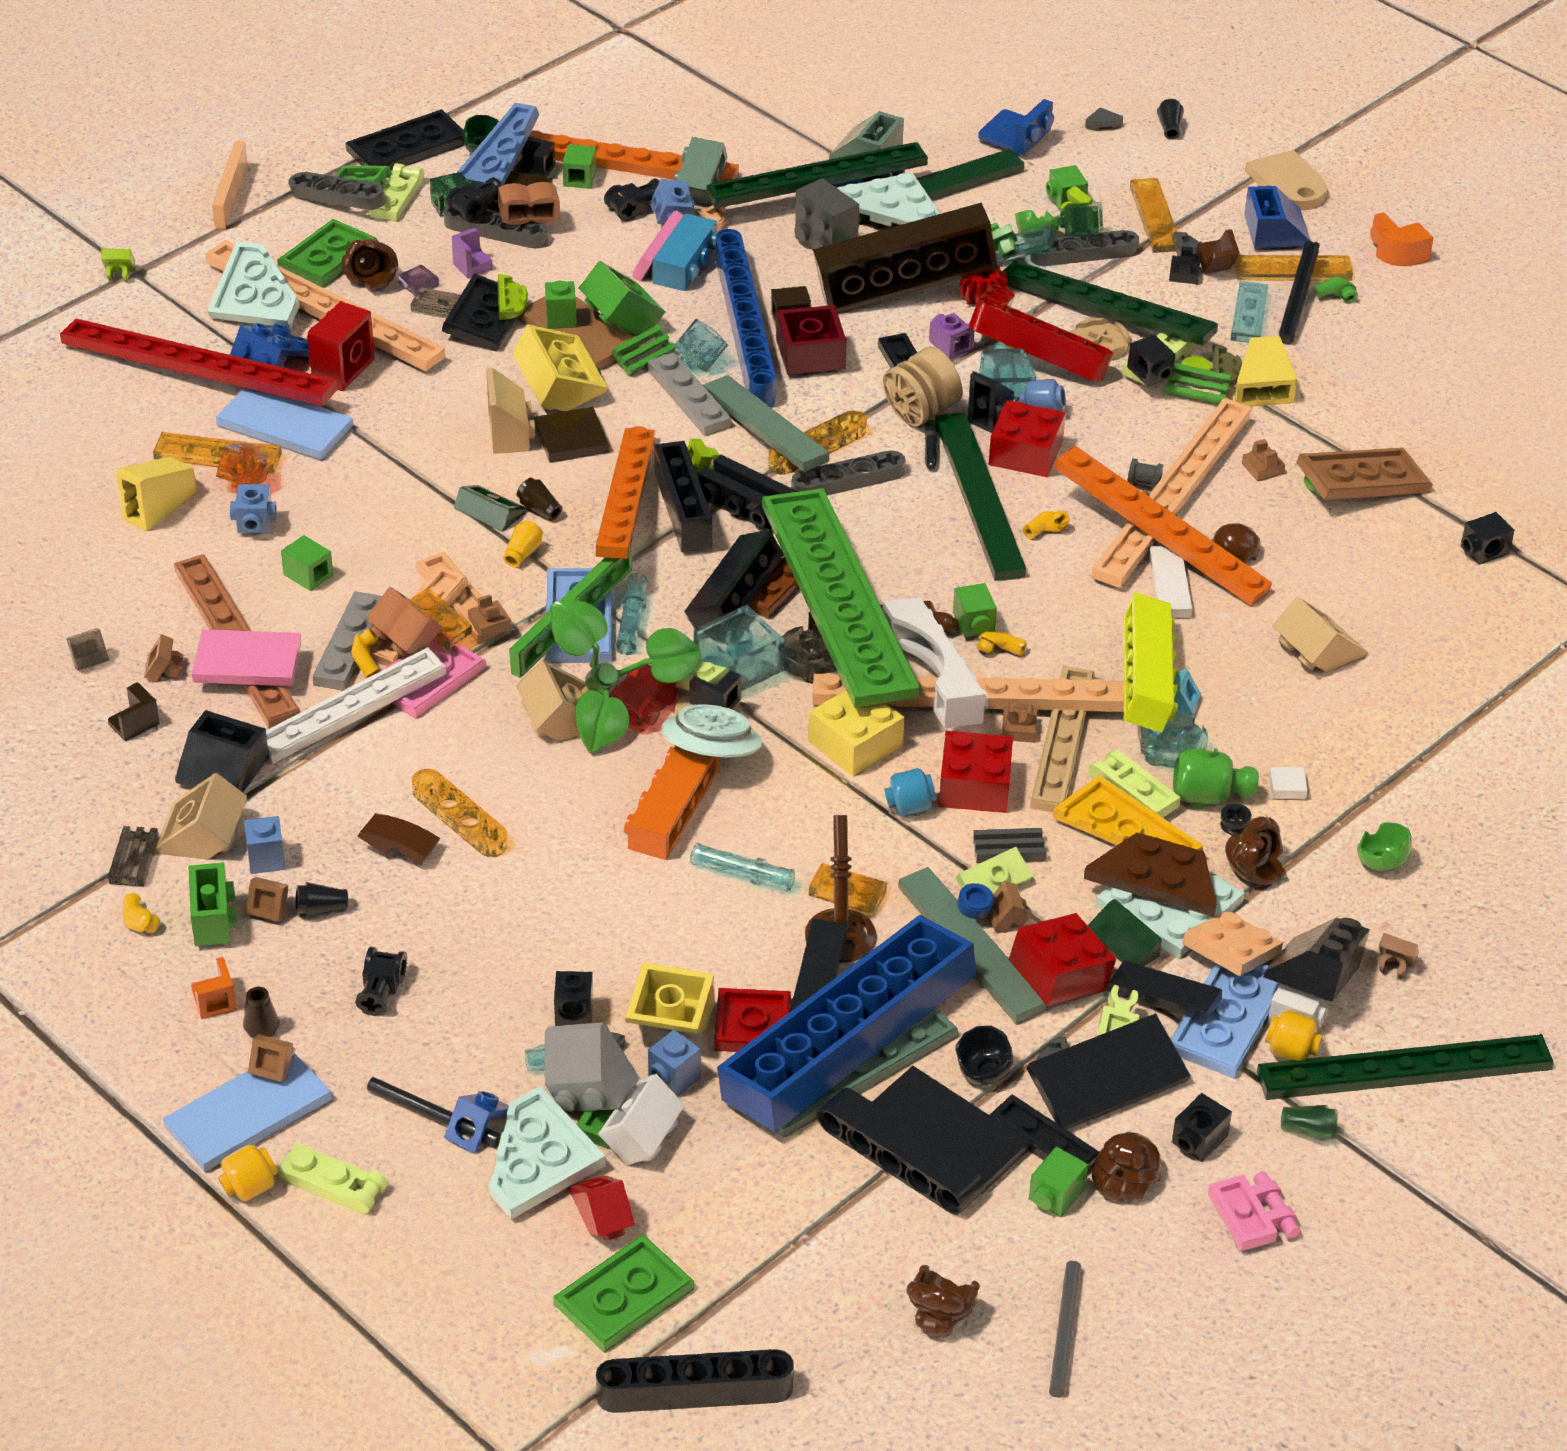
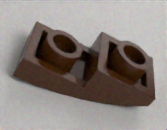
(392, 832)

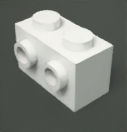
(642, 1121)

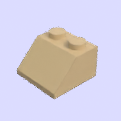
(508, 414)
(1316, 637)
(551, 700)
(203, 820)

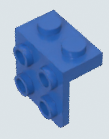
(1018, 131)
(268, 344)

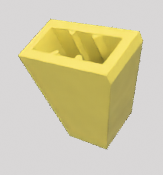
(1266, 374)
(154, 490)

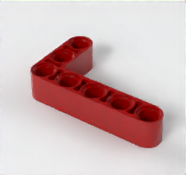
(1001, 322)

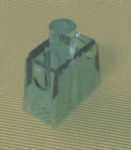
(1008, 367)

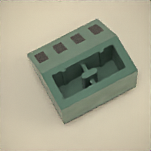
(873, 133)

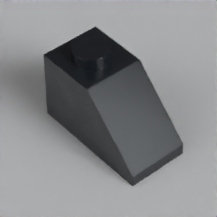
(986, 401)

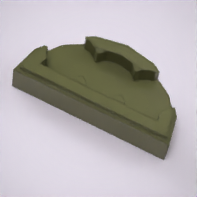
(1226, 362)

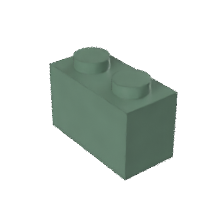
(702, 166)

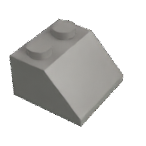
(586, 1068)

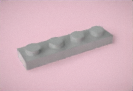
(689, 394)
(337, 661)

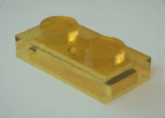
(453, 624)
(863, 891)

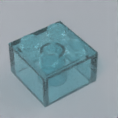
(742, 645)

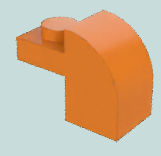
(1400, 245)

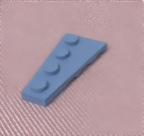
(501, 146)

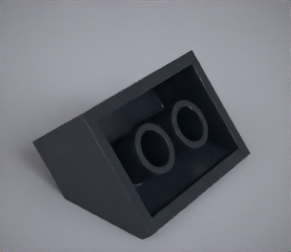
(1321, 958)

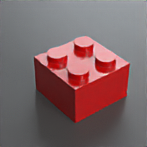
(341, 344)
(1026, 438)
(975, 771)
(1062, 959)

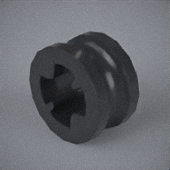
(1235, 812)

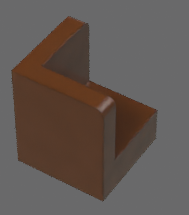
(1218, 254)

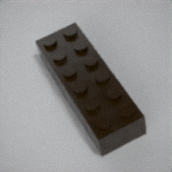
(906, 258)

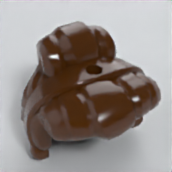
(378, 265)
(1256, 850)
(1136, 1158)
(940, 1301)

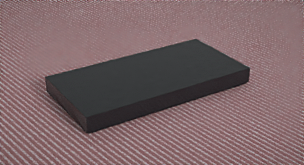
(407, 141)
(1108, 1072)
(953, 1124)

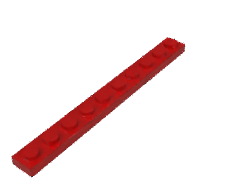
(199, 362)

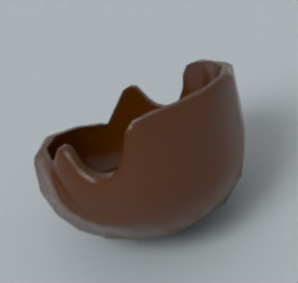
(1238, 540)

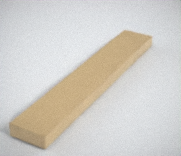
(1059, 750)

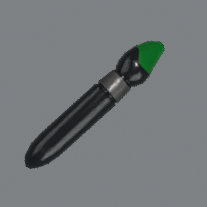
(930, 444)

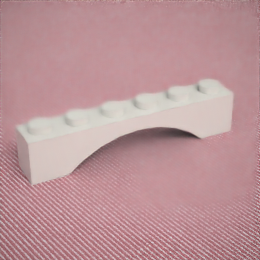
(957, 693)

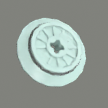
(712, 731)

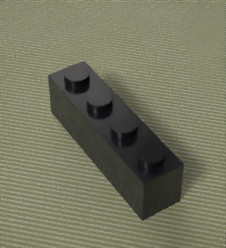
(683, 496)
(736, 577)

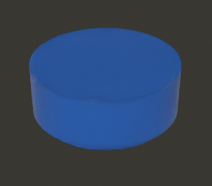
(975, 901)

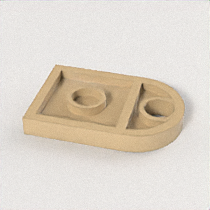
(1291, 176)

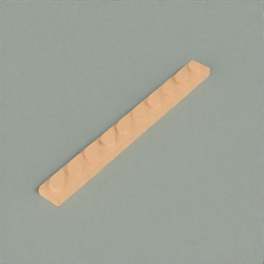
(318, 301)
(1174, 489)
(1041, 693)

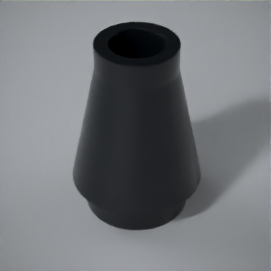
(1170, 115)
(319, 899)

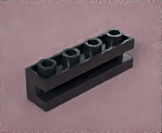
(739, 489)

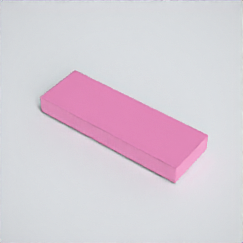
(646, 260)

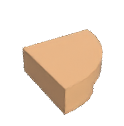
(715, 214)

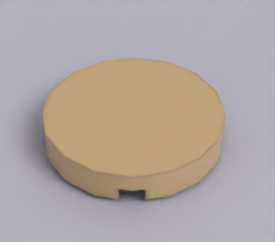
(1106, 334)

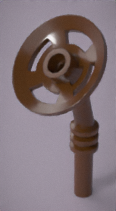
(860, 946)

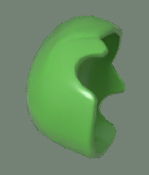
(1028, 220)
(1386, 848)

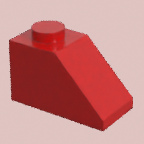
(603, 1206)

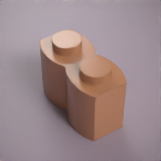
(528, 203)
(403, 623)

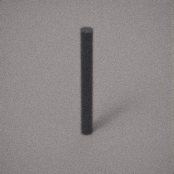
(428, 1109)

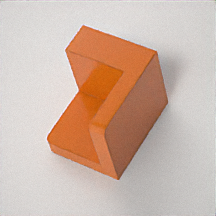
(216, 994)

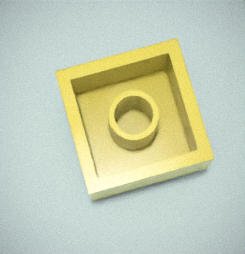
(855, 735)

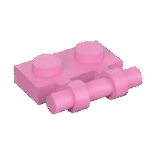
(1245, 1215)

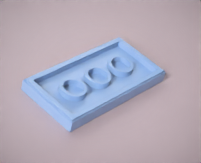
(285, 422)
(559, 583)
(1233, 1026)
(244, 1113)

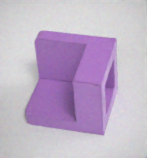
(468, 255)

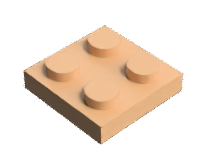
(1233, 943)

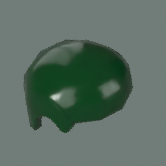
(476, 130)

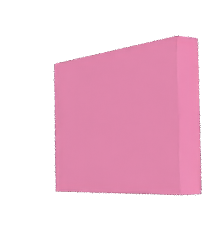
(246, 657)
(460, 668)

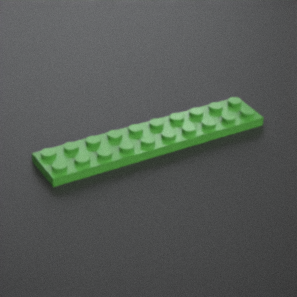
(840, 598)

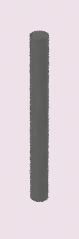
(1065, 1329)

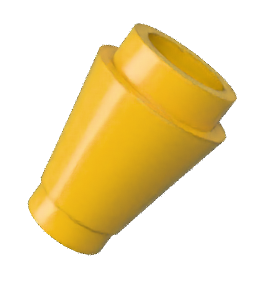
(523, 542)

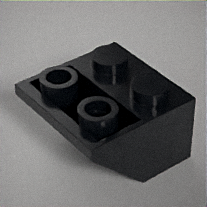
(222, 747)

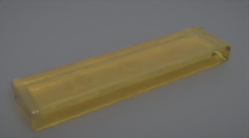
(1154, 213)
(1285, 267)
(206, 450)

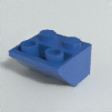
(1274, 218)

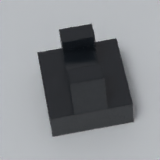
(1184, 267)

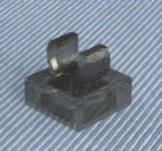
(87, 649)

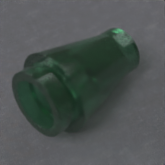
(1312, 1121)

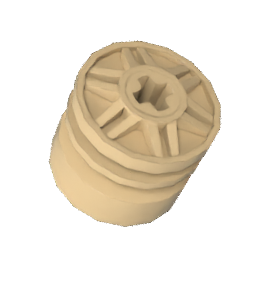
(922, 386)

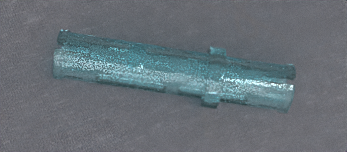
(633, 605)
(757, 870)

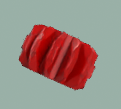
(974, 286)

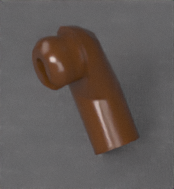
(949, 623)

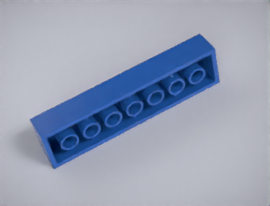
(846, 1023)

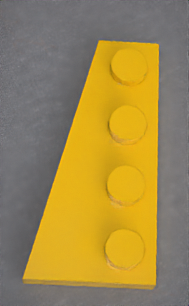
(1115, 815)

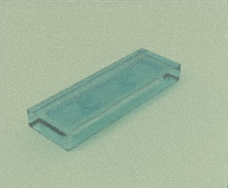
(1249, 311)

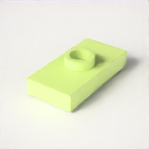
(993, 872)

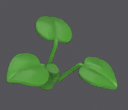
(598, 717)

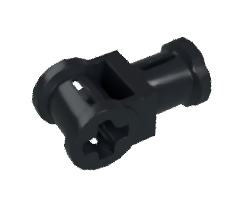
(629, 199)
(473, 200)
(380, 977)

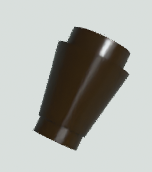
(538, 498)
(260, 1013)

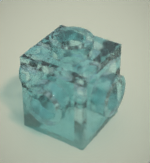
(700, 346)

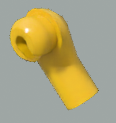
(1046, 522)
(1002, 640)
(361, 652)
(137, 917)

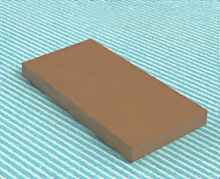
(594, 333)
(1364, 473)

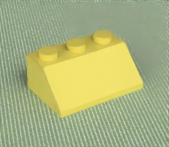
(558, 368)

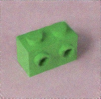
(210, 904)

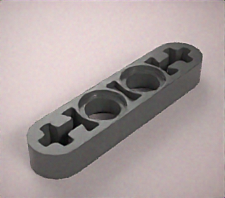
(362, 193)
(527, 235)
(1113, 243)
(882, 467)

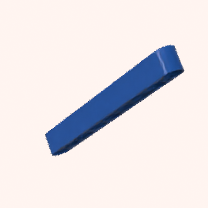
(745, 316)

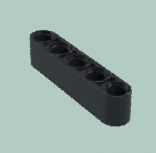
(901, 1151)
(694, 1380)

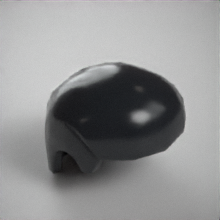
(984, 1055)

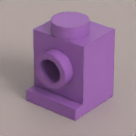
(946, 330)

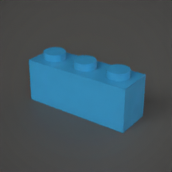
(684, 252)

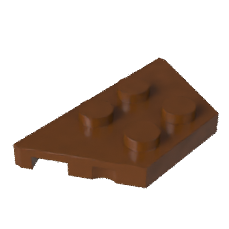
(1157, 872)

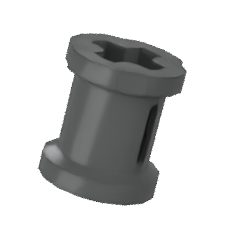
(1144, 473)

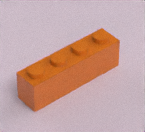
(670, 802)

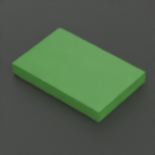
(320, 254)
(623, 1293)

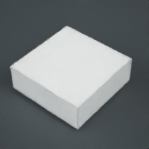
(1288, 783)

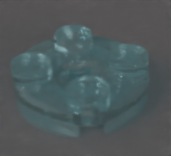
(1162, 751)

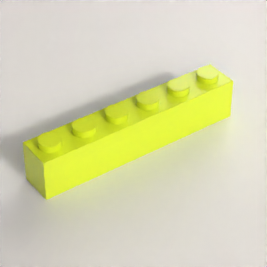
(1148, 663)

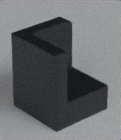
(537, 157)
(724, 693)

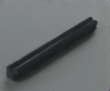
(1299, 291)

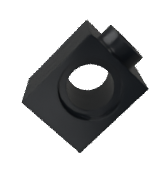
(1151, 360)
(1487, 538)
(573, 997)
(1201, 1127)

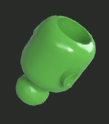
(1209, 778)

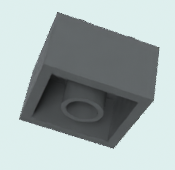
(824, 215)

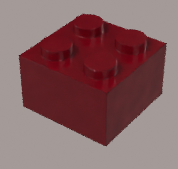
(811, 339)

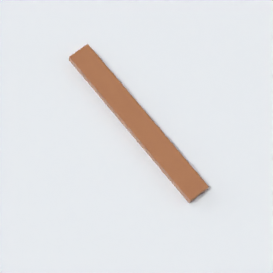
(222, 614)

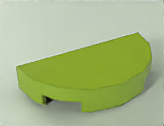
(511, 297)

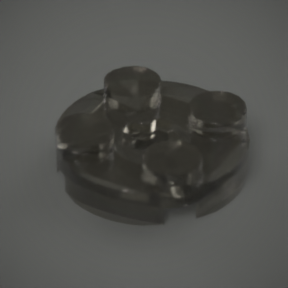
(806, 664)

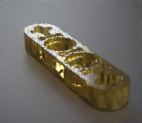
(846, 426)
(453, 816)

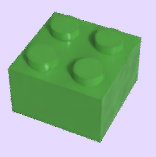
(620, 300)

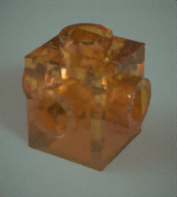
(243, 465)

